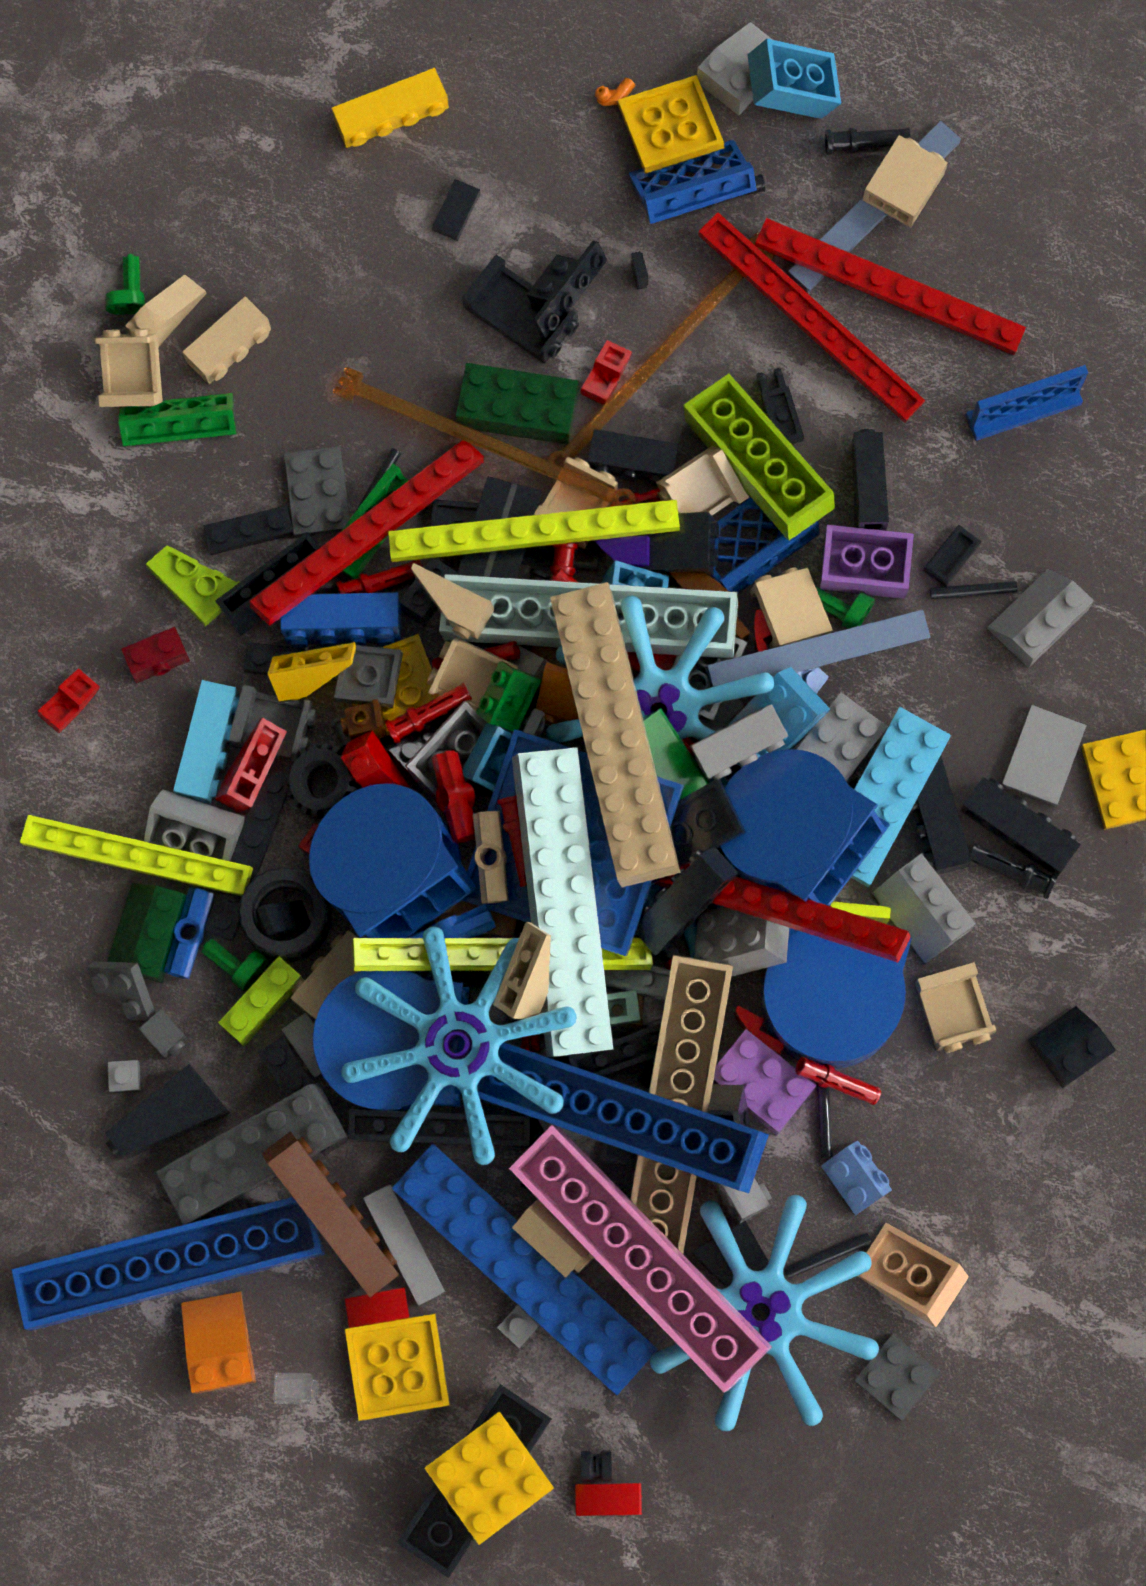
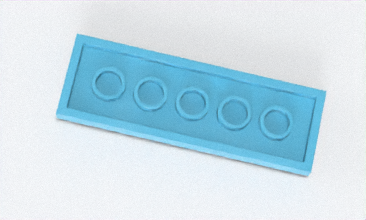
(896, 779)

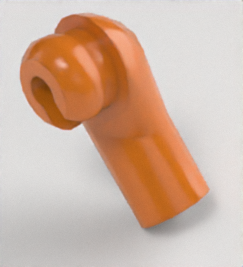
(610, 97)

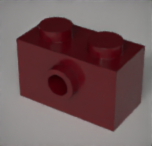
(155, 655)

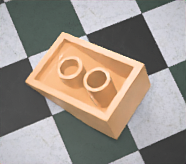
(913, 1274)

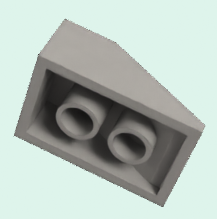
(727, 71)
(744, 1205)

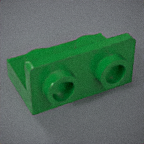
(507, 697)

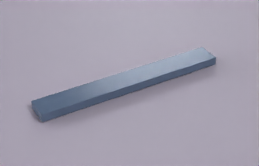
(865, 217)
(824, 649)

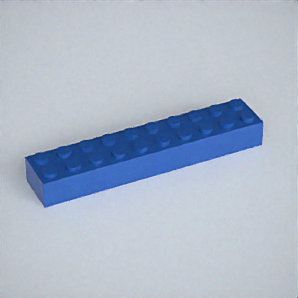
(633, 1120)
(165, 1263)
(560, 1305)

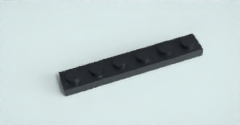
(250, 851)

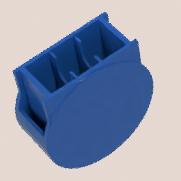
(800, 825)
(387, 861)
(832, 1000)
(356, 1030)

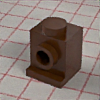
(373, 717)

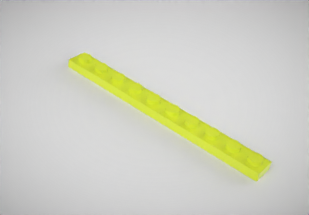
(534, 530)
(466, 954)

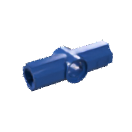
(194, 914)
(465, 925)

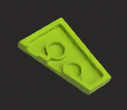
(191, 582)

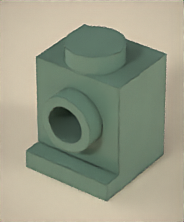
(629, 1003)

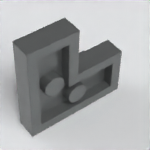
(125, 981)

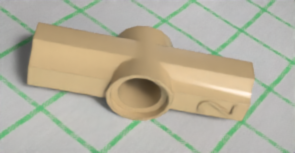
(489, 837)

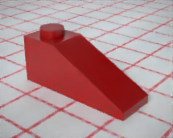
(371, 762)
(251, 766)

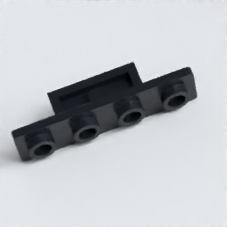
(563, 285)

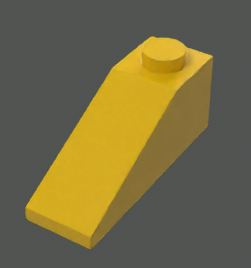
(306, 671)

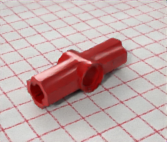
(454, 796)

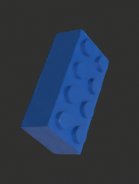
(343, 619)

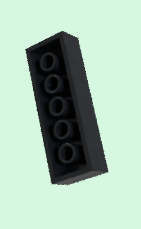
(436, 1529)

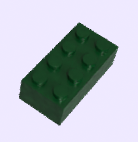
(517, 403)

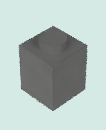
(164, 1034)

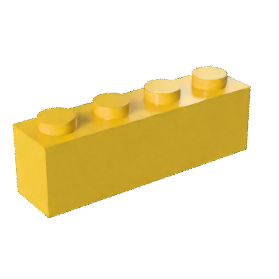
(390, 108)

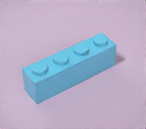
(206, 742)

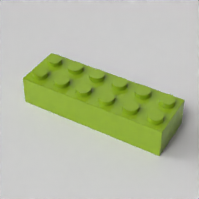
(760, 456)

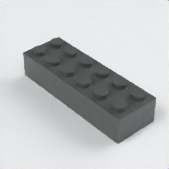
(233, 1161)

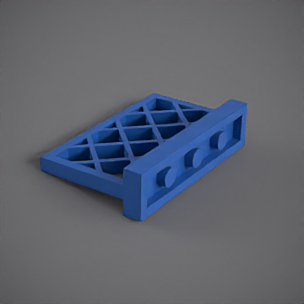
(692, 193)
(1027, 403)
(762, 560)

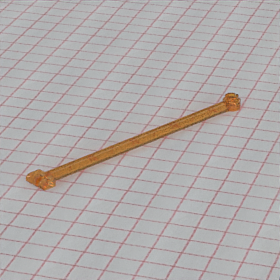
(653, 362)
(474, 437)

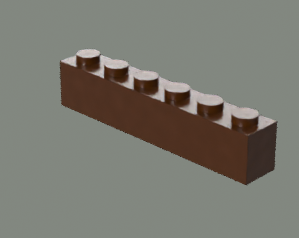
(330, 1214)

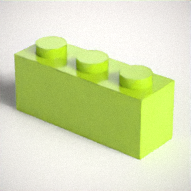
(260, 1001)

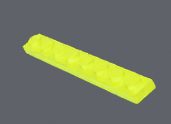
(136, 855)

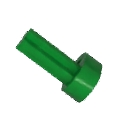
(129, 299)
(850, 615)
(243, 973)

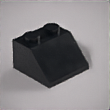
(1071, 1046)

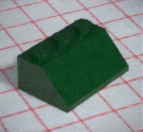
(147, 929)

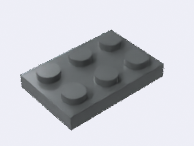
(317, 491)

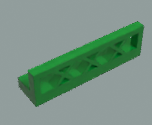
(178, 421)
(387, 485)

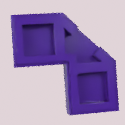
(628, 550)

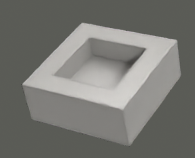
(124, 1076)
(518, 1326)

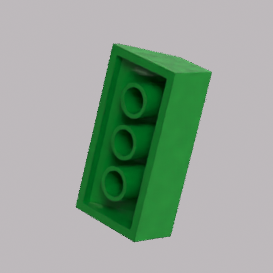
(670, 754)

